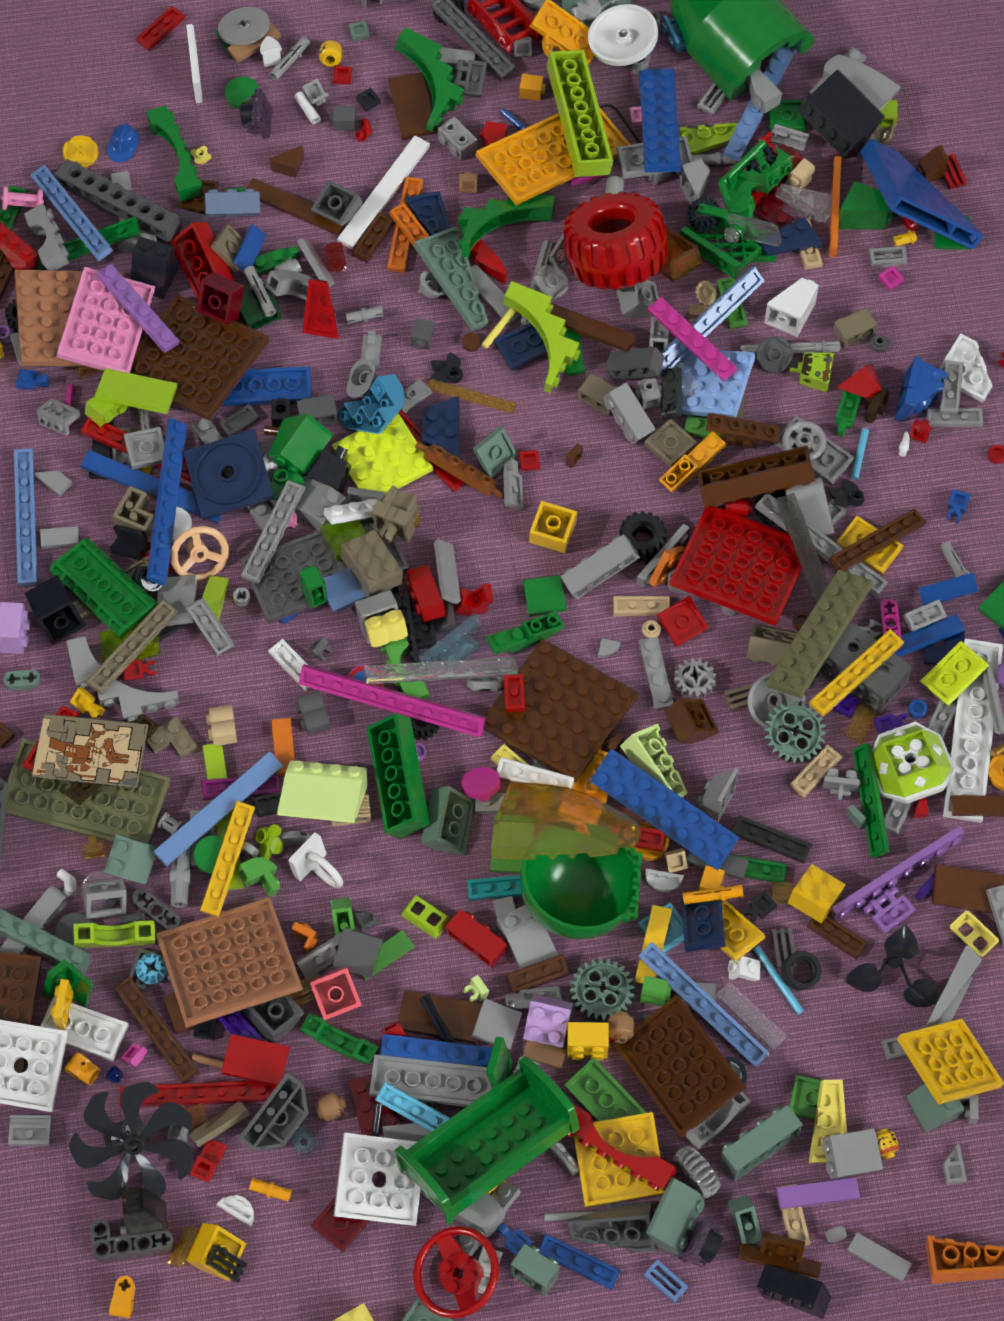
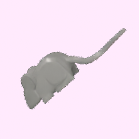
(589, 10)

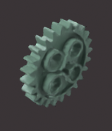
(798, 715)
(606, 973)

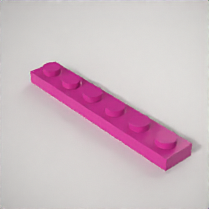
(692, 339)

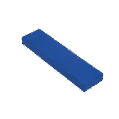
(930, 634)
(579, 1262)

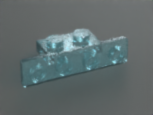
(456, 644)

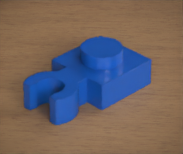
(957, 503)

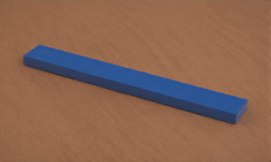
(126, 476)

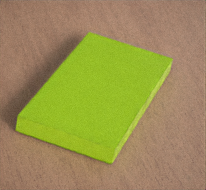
(136, 391)

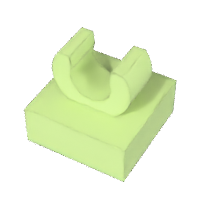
(478, 988)

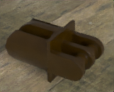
(876, 404)

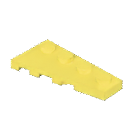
(829, 1117)

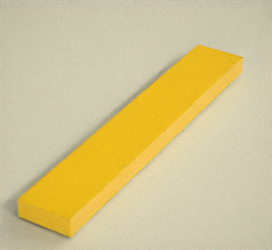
(856, 673)
(227, 859)

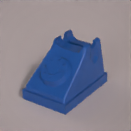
(919, 388)

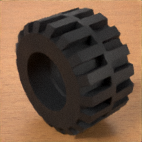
(648, 524)

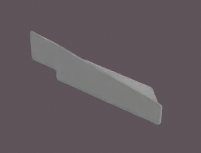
(955, 988)

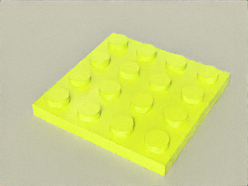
(384, 458)

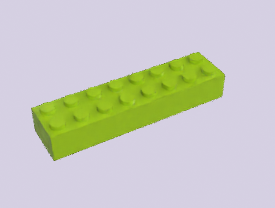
(579, 113)

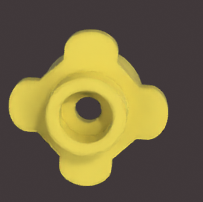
(201, 159)

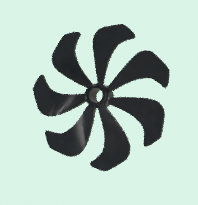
(131, 1100)

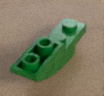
(525, 635)

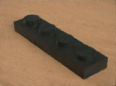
(772, 839)

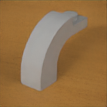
(288, 283)
(718, 1122)

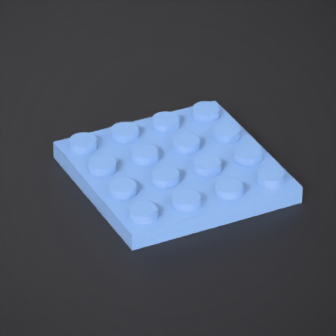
(716, 395)

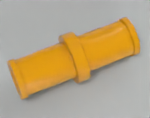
(270, 1189)

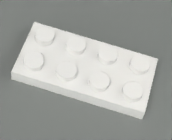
(90, 1031)

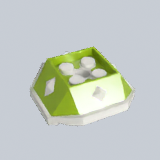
(915, 780)

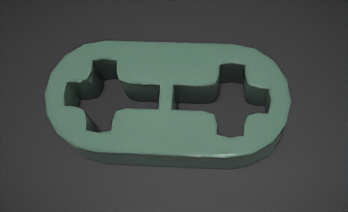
(21, 680)

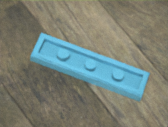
(410, 1107)

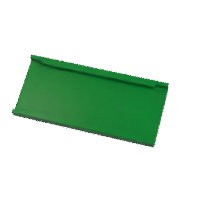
(103, 587)

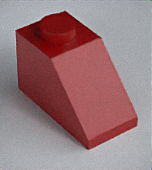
(493, 132)

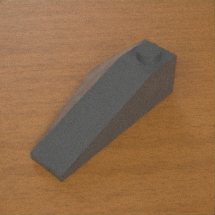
(617, 1227)

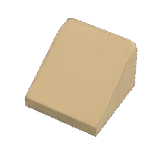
(695, 311)

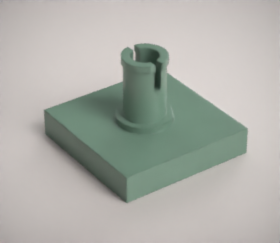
(495, 451)

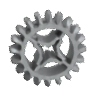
(696, 1171)

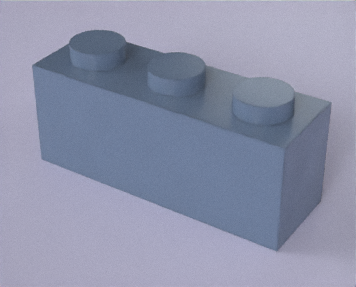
(232, 203)

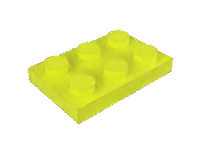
(954, 673)

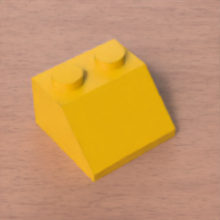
(208, 1237)

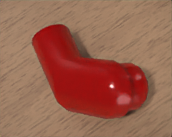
(365, 132)

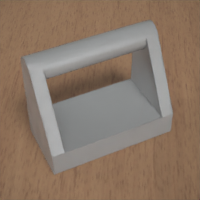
(104, 890)

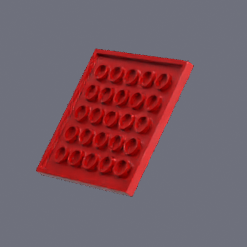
(738, 565)

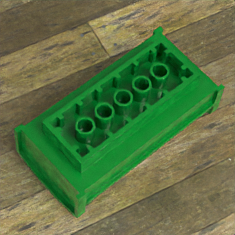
(489, 1139)

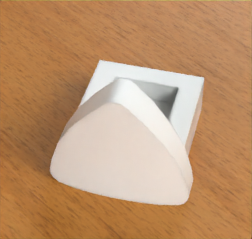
(270, 51)

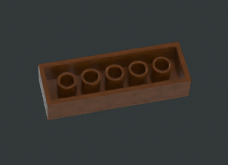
(756, 476)

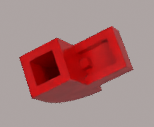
(474, 601)

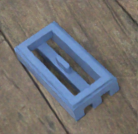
(667, 1293)

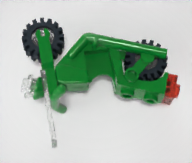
(761, 175)

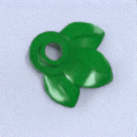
(278, 485)

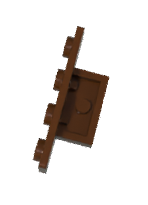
(742, 431)
(780, 1253)

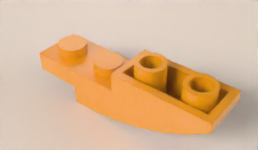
(688, 466)

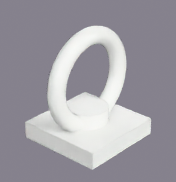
(309, 858)

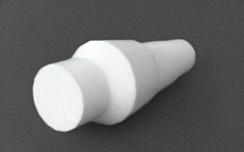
(904, 445)

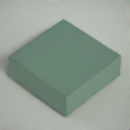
(359, 31)
(855, 816)

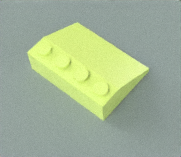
(322, 791)

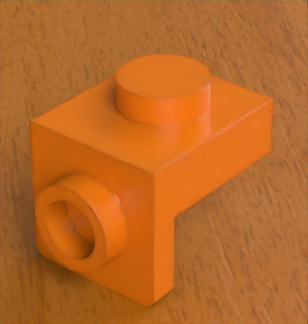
(305, 933)

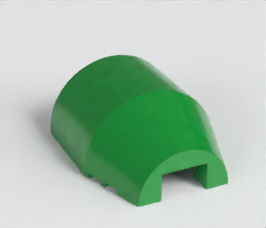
(735, 36)

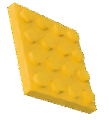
(950, 1061)
(600, 1178)

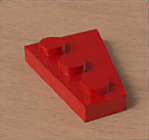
(319, 310)

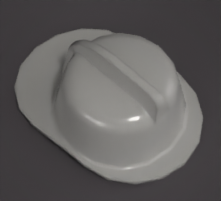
(429, 286)
(361, 378)

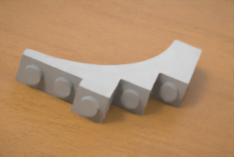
(131, 700)

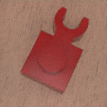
(136, 670)

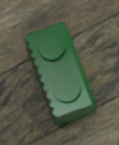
(313, 586)

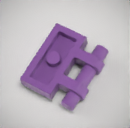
(893, 914)

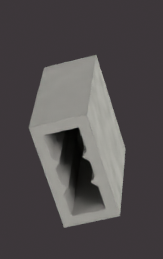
(852, 1153)

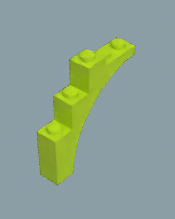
(537, 310)

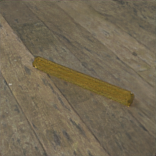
(472, 396)

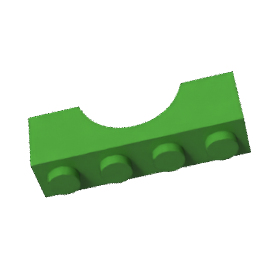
(395, 653)

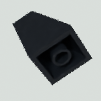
(154, 265)
(54, 609)

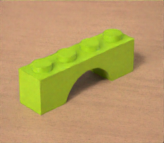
(132, 934)

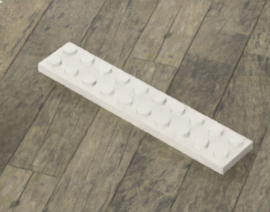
(972, 733)

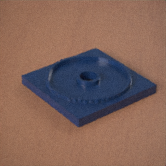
(247, 485)

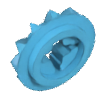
(153, 976)

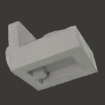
(971, 1108)

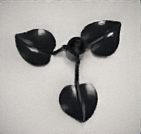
(897, 946)

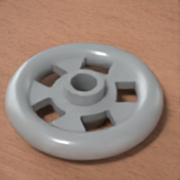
(816, 431)

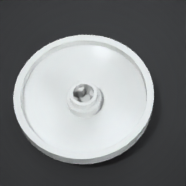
(623, 35)

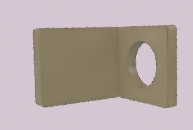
(879, 135)

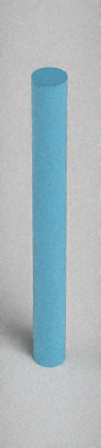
(778, 980)

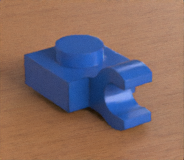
(30, 379)
(514, 1240)

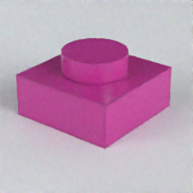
(891, 278)
(134, 1055)

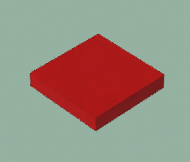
(682, 621)

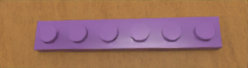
(137, 308)

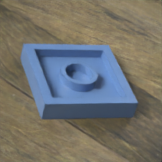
(343, 590)

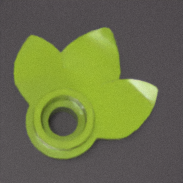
(269, 841)

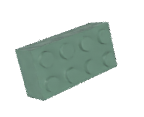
(760, 1142)

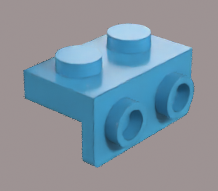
(672, 30)

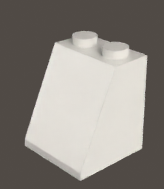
(792, 307)

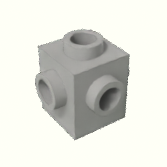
(648, 393)

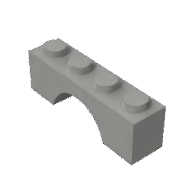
(52, 252)

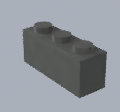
(635, 363)

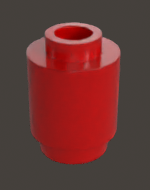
(740, 507)

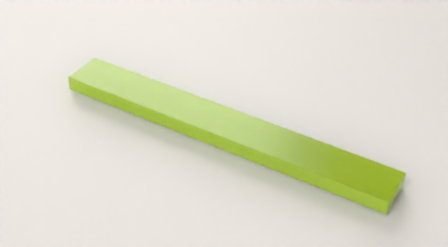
(216, 770)

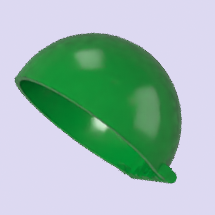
(582, 893)

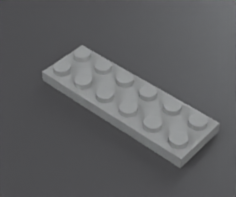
(430, 1080)

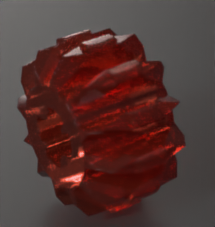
(335, 257)

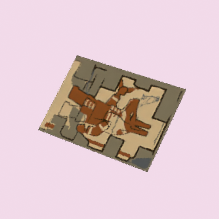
(90, 750)

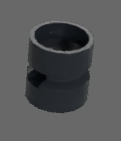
(139, 577)

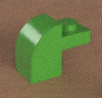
(261, 871)

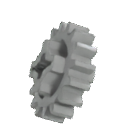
(687, 683)

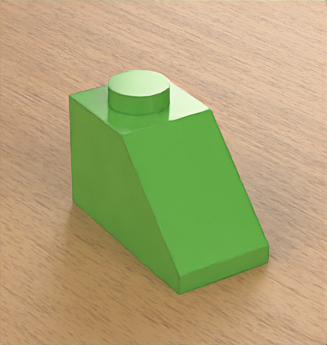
(342, 914)

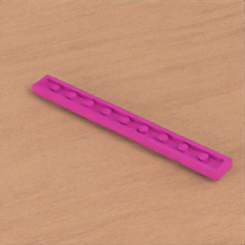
(392, 700)

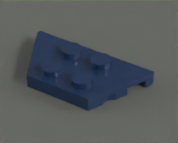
(441, 425)

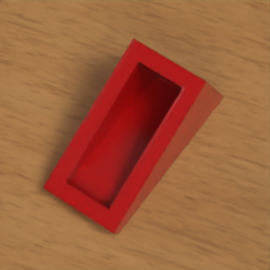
(922, 809)

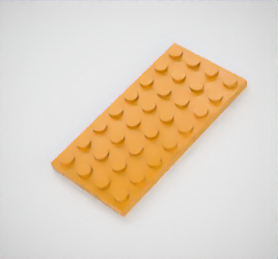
(537, 158)

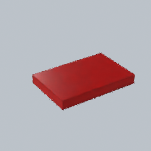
(255, 1060)

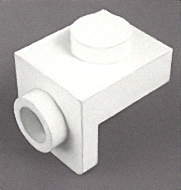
(744, 968)

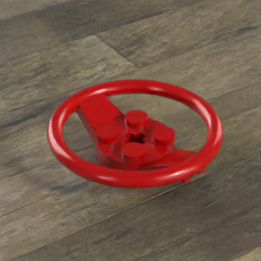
(453, 1263)

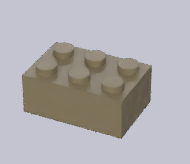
(371, 563)

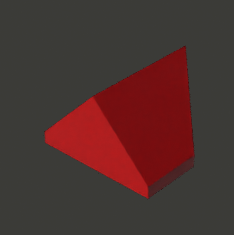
(863, 382)

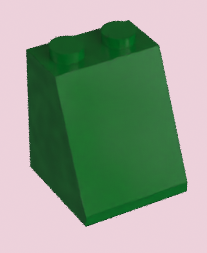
(864, 209)
(299, 443)

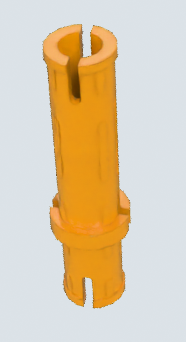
(713, 894)

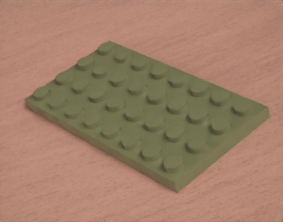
(104, 814)

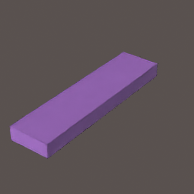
(818, 1193)

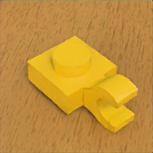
(85, 703)

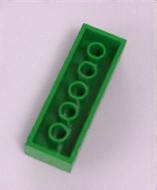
(398, 775)

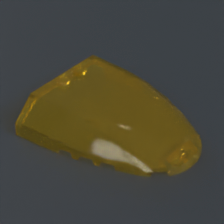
(558, 821)

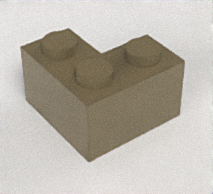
(132, 512)

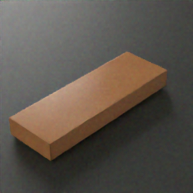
(241, 52)

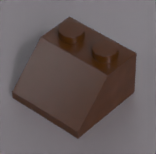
(691, 720)

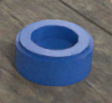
(917, 709)

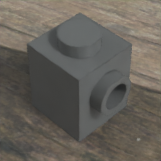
(343, 118)
(422, 334)

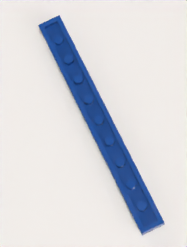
(166, 502)

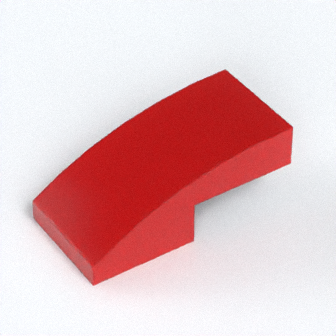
(208, 1160)

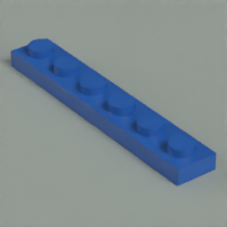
(434, 1050)

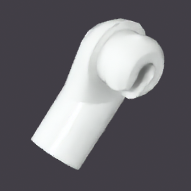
(69, 882)

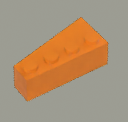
(963, 1261)

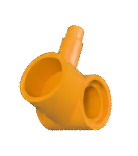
(82, 1069)

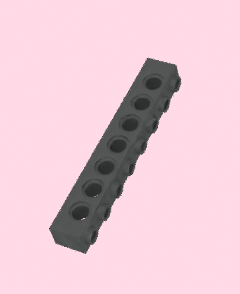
(118, 200)

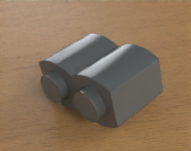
(313, 713)

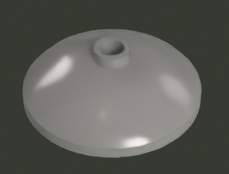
(760, 704)

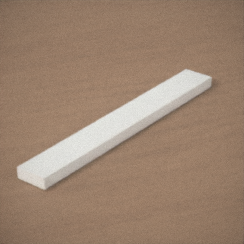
(383, 192)

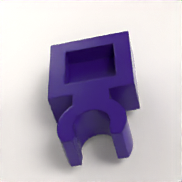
(888, 722)

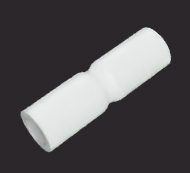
(305, 105)

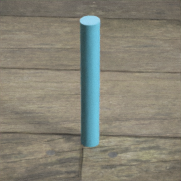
(860, 453)

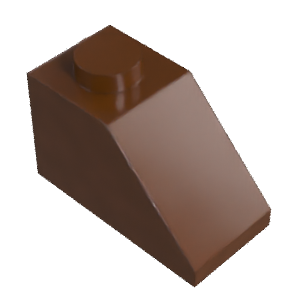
(933, 164)

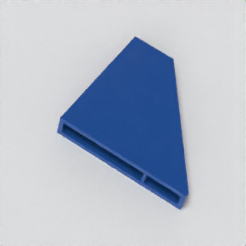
(915, 197)

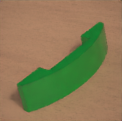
(338, 1041)

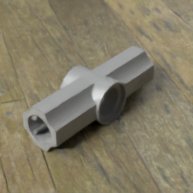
(180, 880)

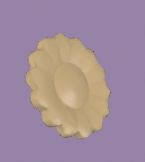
(706, 292)

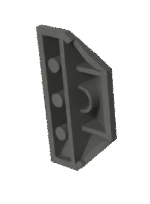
(278, 1116)

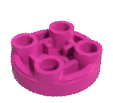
(481, 783)

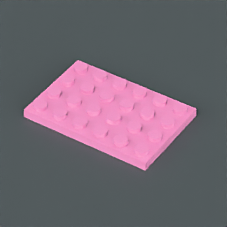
(100, 328)

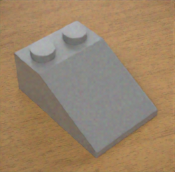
(315, 499)
(718, 793)
(525, 937)

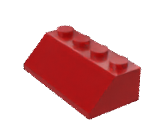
(196, 256)

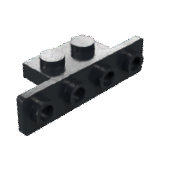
(421, 633)

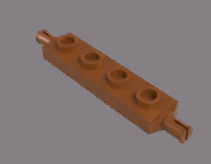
(460, 469)

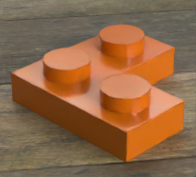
(669, 559)

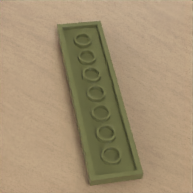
(819, 634)

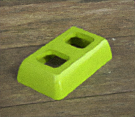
(421, 920)

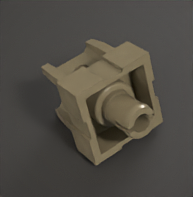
(396, 515)

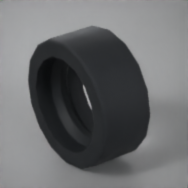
(815, 967)

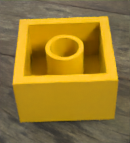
(553, 527)
(816, 893)
(587, 1040)

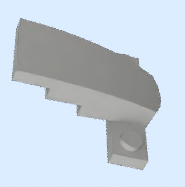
(867, 80)
(484, 1214)

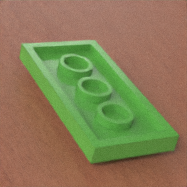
(602, 1093)

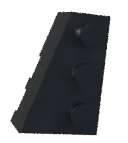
(794, 1290)

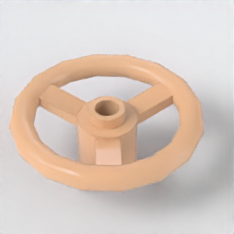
(199, 552)

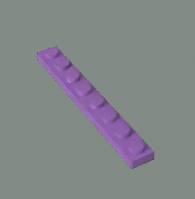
(891, 877)

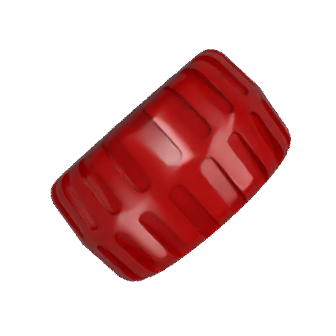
(615, 240)

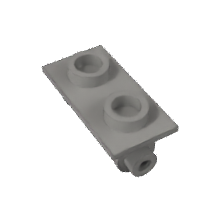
(789, 137)

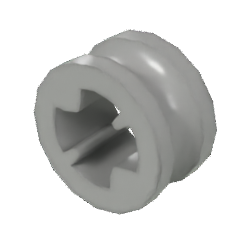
(240, 602)

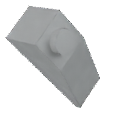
(763, 92)

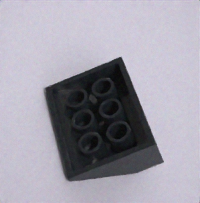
(842, 114)

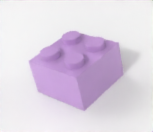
(13, 627)
(548, 1020)

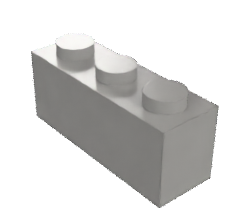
(628, 413)

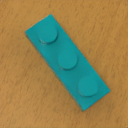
(494, 887)

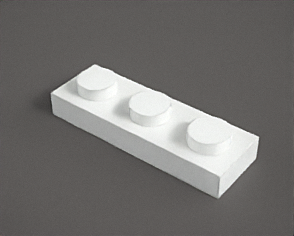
(350, 511)

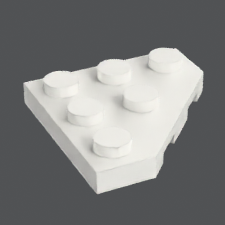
(974, 376)

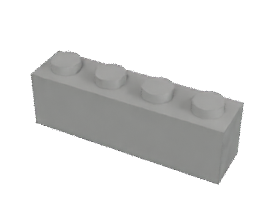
(600, 566)

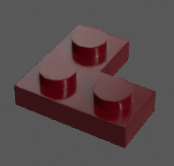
(771, 211)

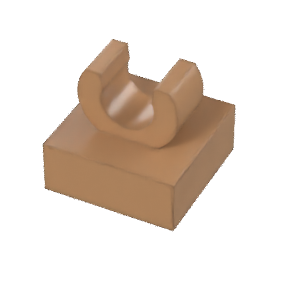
(468, 182)

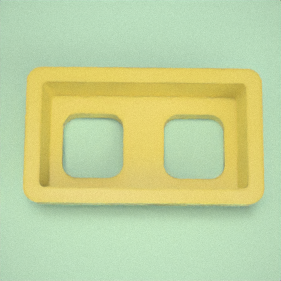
(979, 930)

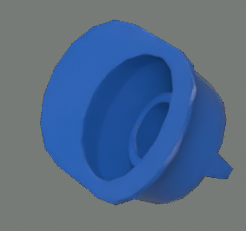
(123, 143)

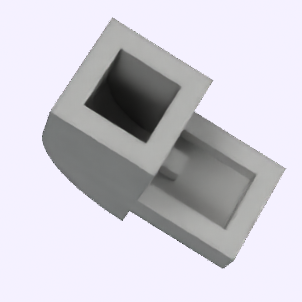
(658, 335)

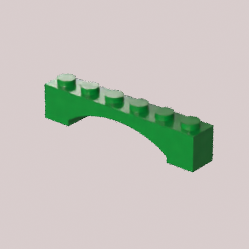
(162, 124)

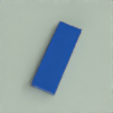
(249, 247)
(949, 589)

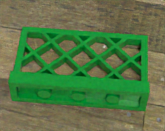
(717, 257)

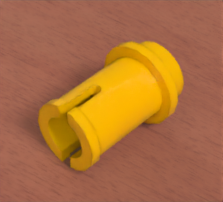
(905, 238)

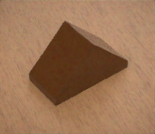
(288, 162)

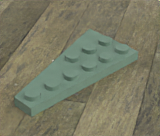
(453, 274)

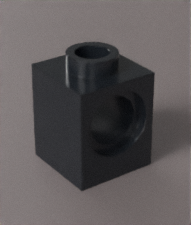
(280, 404)

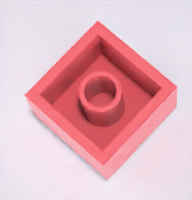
(335, 993)

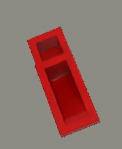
(488, 261)

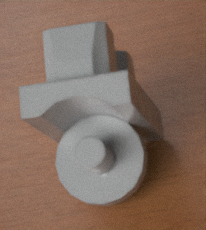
(841, 786)

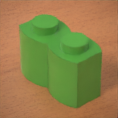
(655, 991)

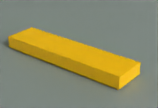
(655, 933)

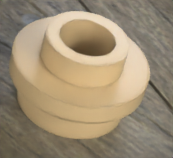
(648, 633)

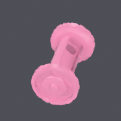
(21, 199)

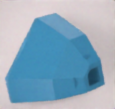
(376, 408)

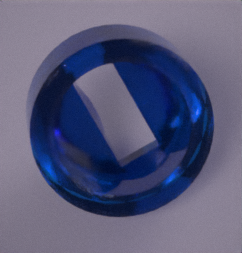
(114, 1075)

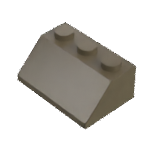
(769, 644)

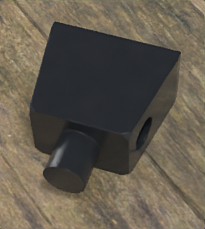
(332, 469)

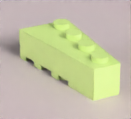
(649, 753)

